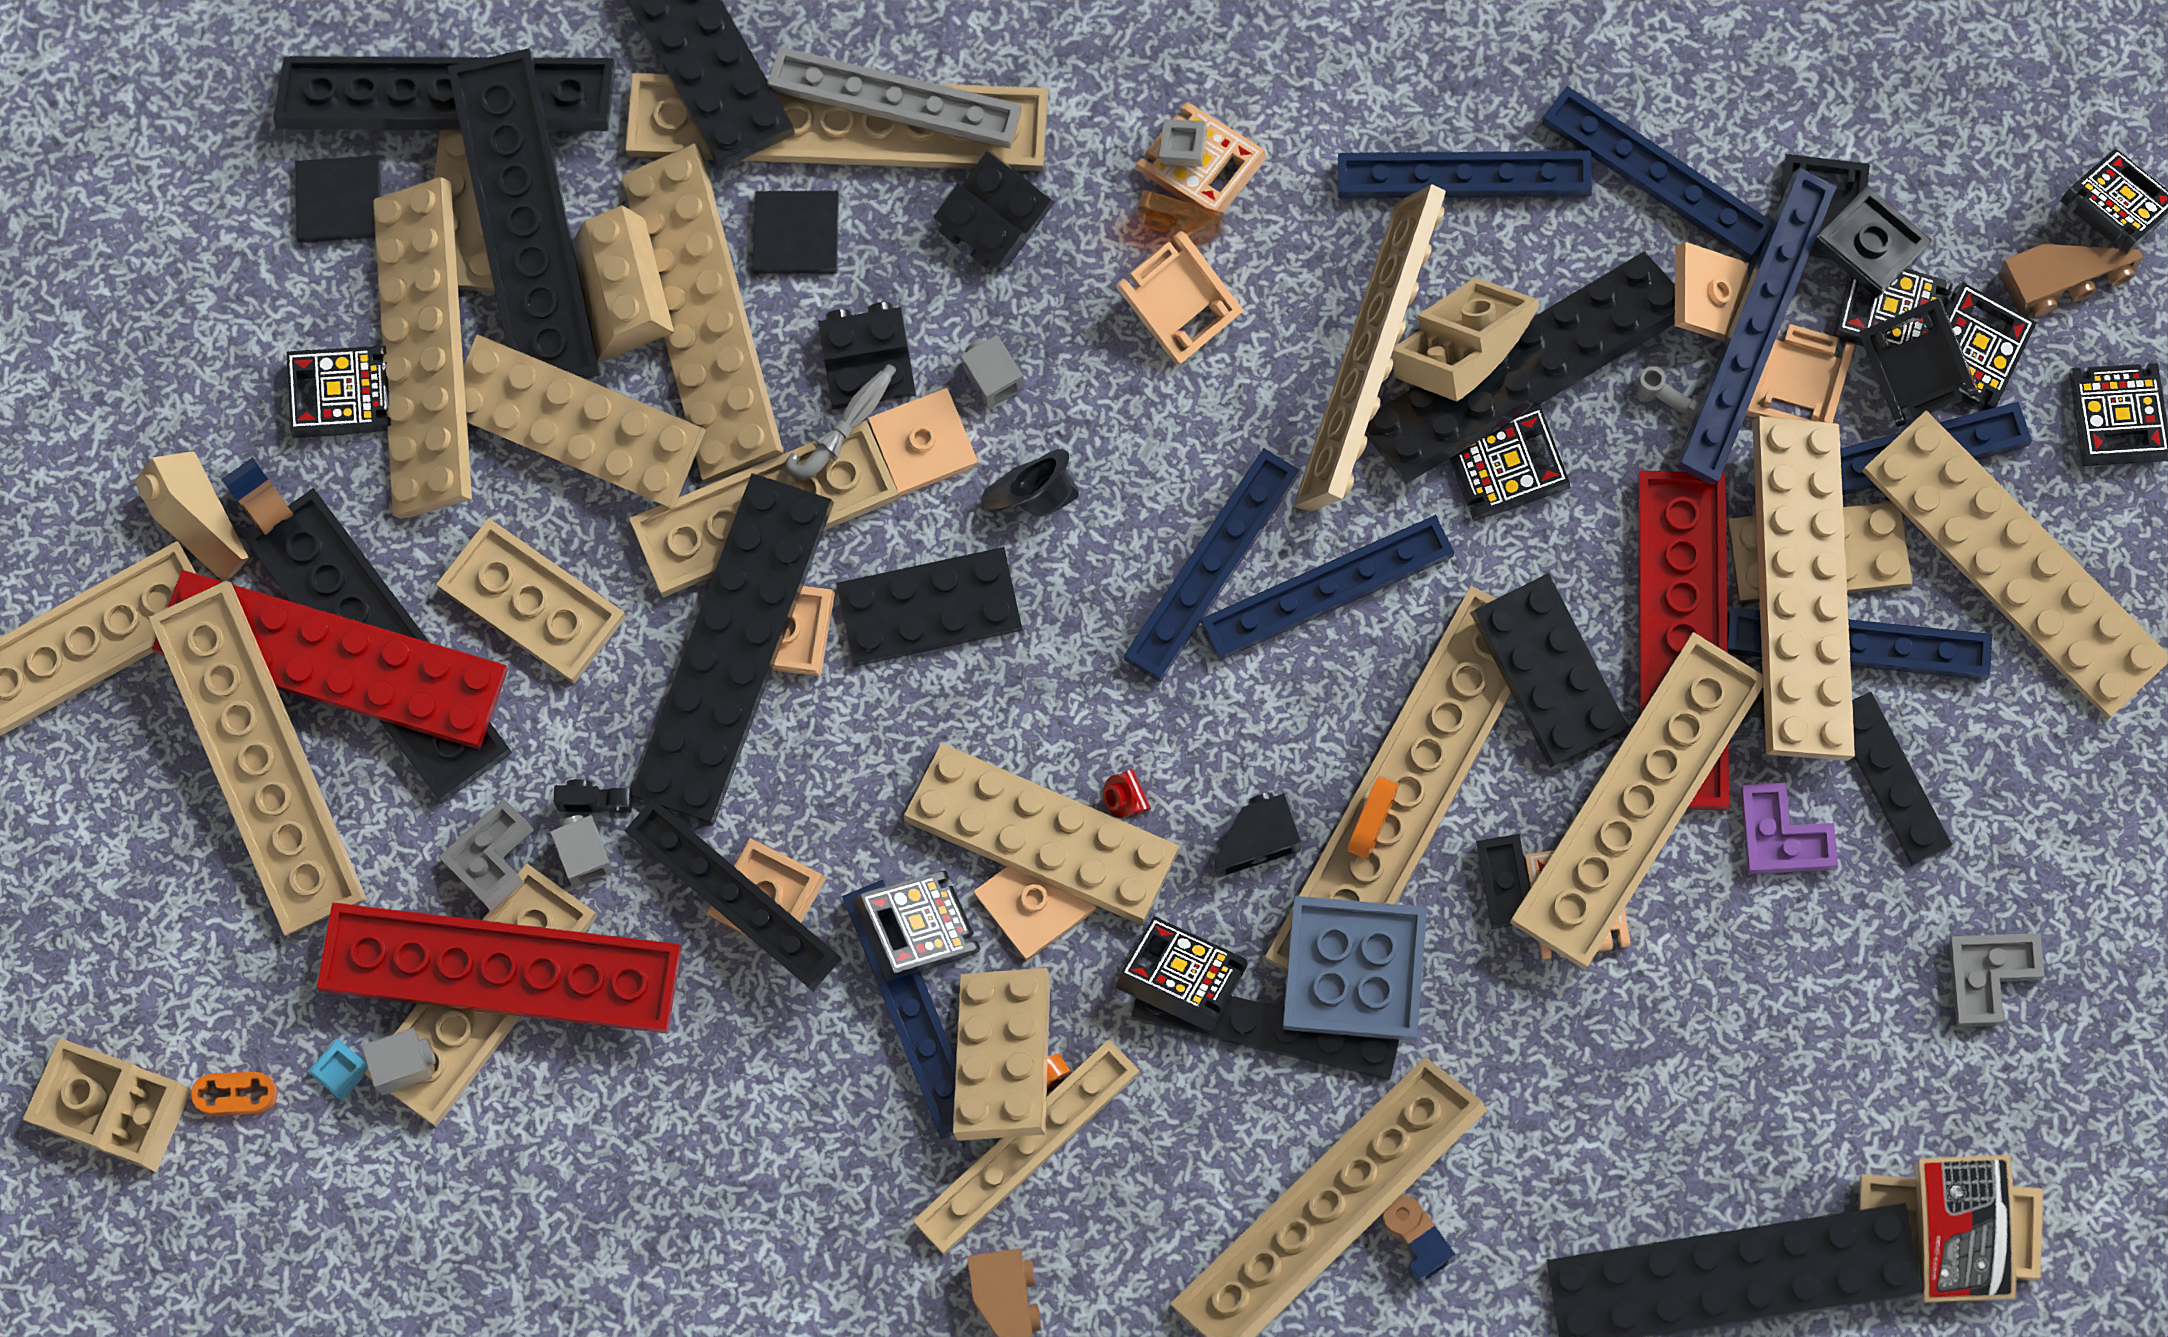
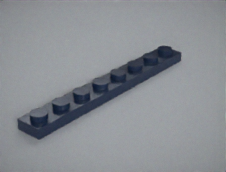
(1755, 327)

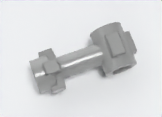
(1652, 385)

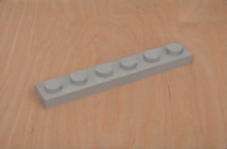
(895, 97)

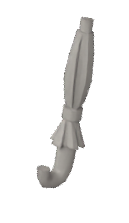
(829, 445)

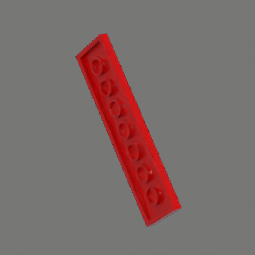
(1681, 588)
(366, 666)
(499, 968)

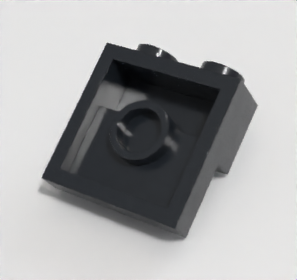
(993, 212)
(861, 347)

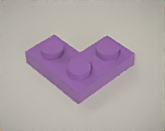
(1775, 844)

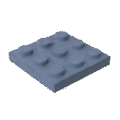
(1355, 968)

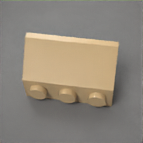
(621, 283)

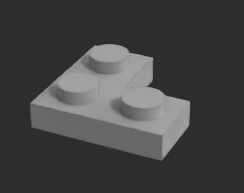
(479, 854)
(1981, 965)

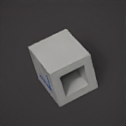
(992, 370)
(581, 850)
(399, 1061)

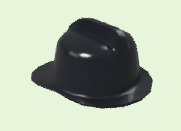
(1035, 486)

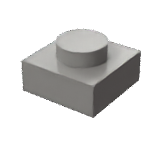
(1183, 142)

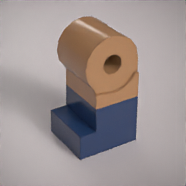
(257, 496)
(1420, 1236)

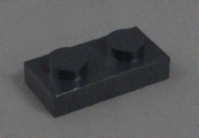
(1503, 877)

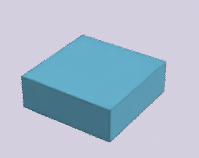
(339, 1069)

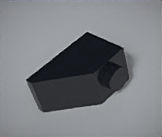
(1259, 835)

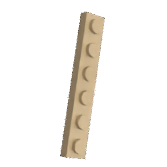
(1017, 1158)

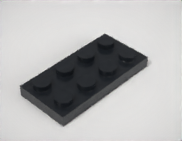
(929, 606)
(1549, 670)

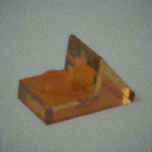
(1166, 212)

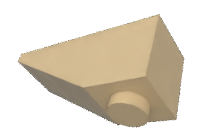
(190, 510)

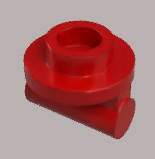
(1125, 795)

